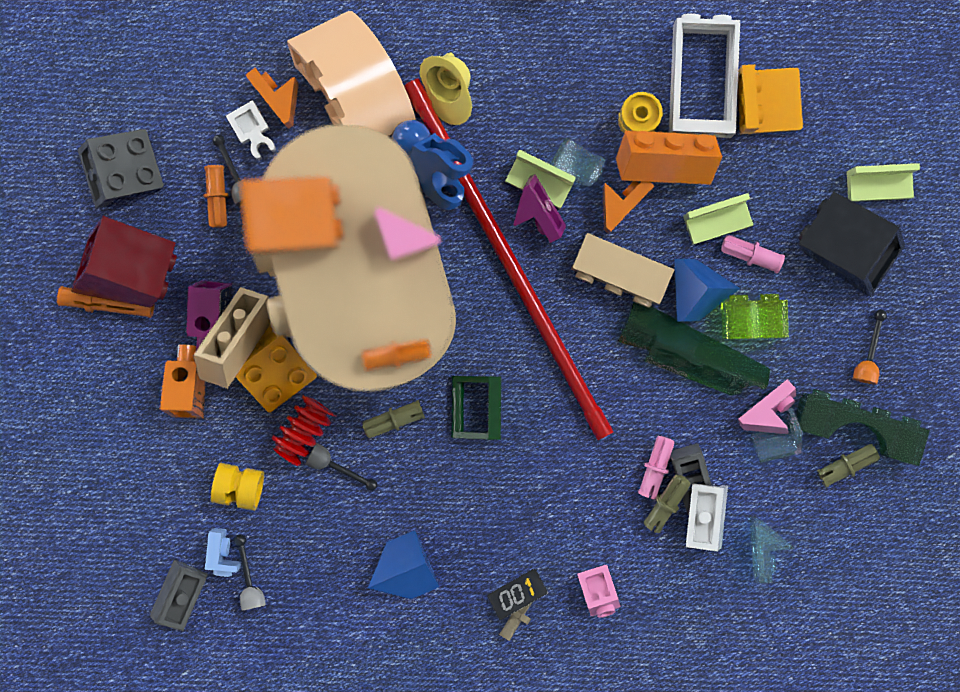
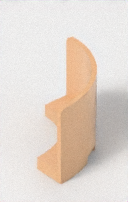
(353, 74)

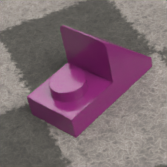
(537, 204)

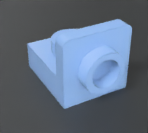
(217, 548)

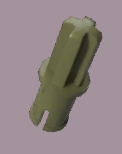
(393, 419)
(848, 465)
(667, 503)

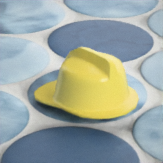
(447, 87)

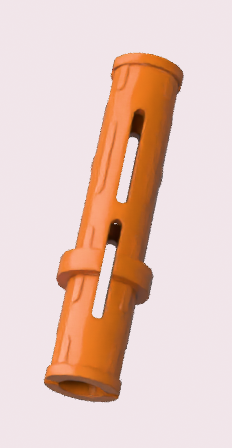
(89, 303)

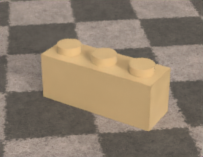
(622, 271)
(233, 338)

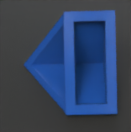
(699, 289)
(404, 568)

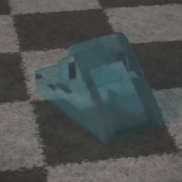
(762, 542)

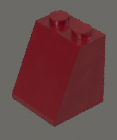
(124, 264)

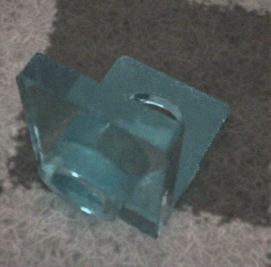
(774, 445)

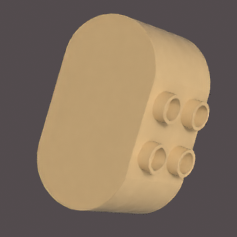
(355, 293)

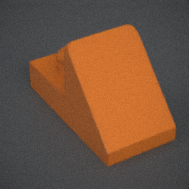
(282, 100)
(616, 208)

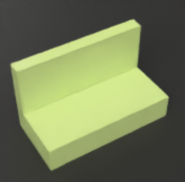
(554, 181)
(881, 182)
(718, 219)

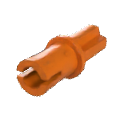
(216, 196)
(396, 354)

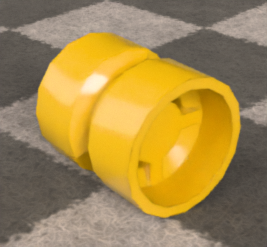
(640, 113)
(237, 486)

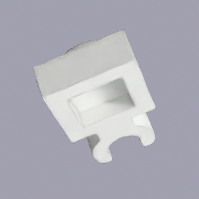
(249, 126)

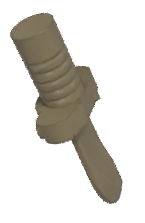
(514, 621)

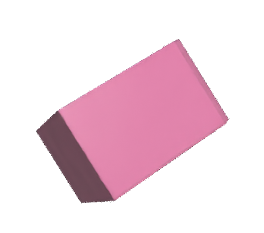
(403, 236)

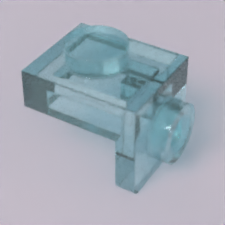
(578, 162)

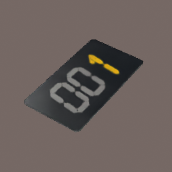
(517, 594)

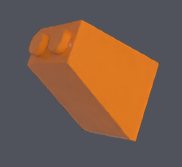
(291, 215)

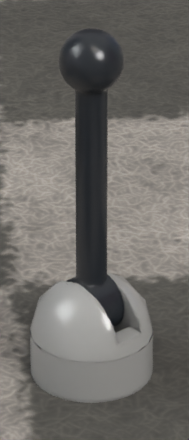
(251, 596)

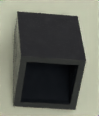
(852, 242)

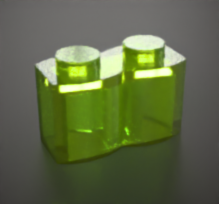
(754, 318)

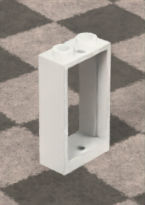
(718, 25)

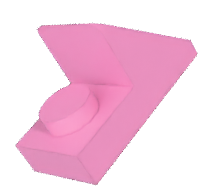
(763, 415)

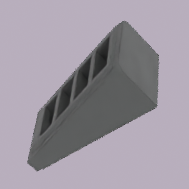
(688, 454)

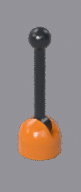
(867, 370)

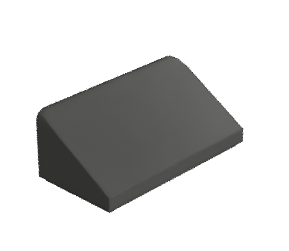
(178, 595)

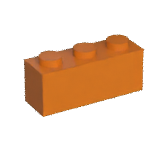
(668, 157)

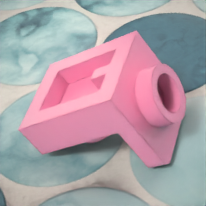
(599, 591)

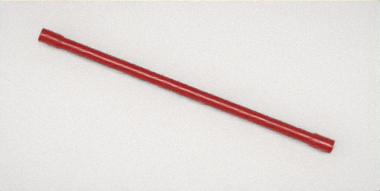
(592, 412)

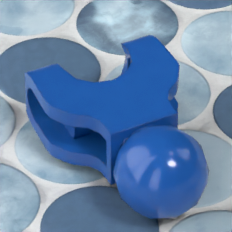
(434, 162)

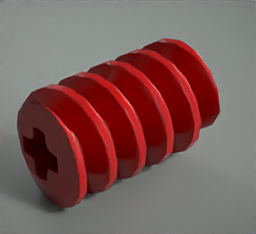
(301, 430)

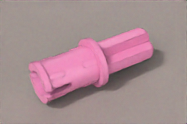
(752, 253)
(656, 467)

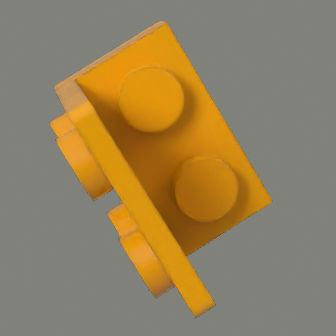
(769, 100)
(274, 371)

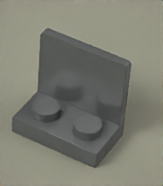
(119, 166)

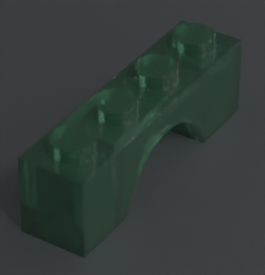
(896, 438)

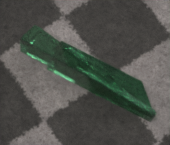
(690, 352)

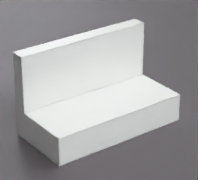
(706, 517)

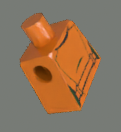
(184, 397)

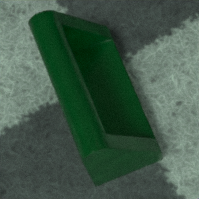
(494, 408)

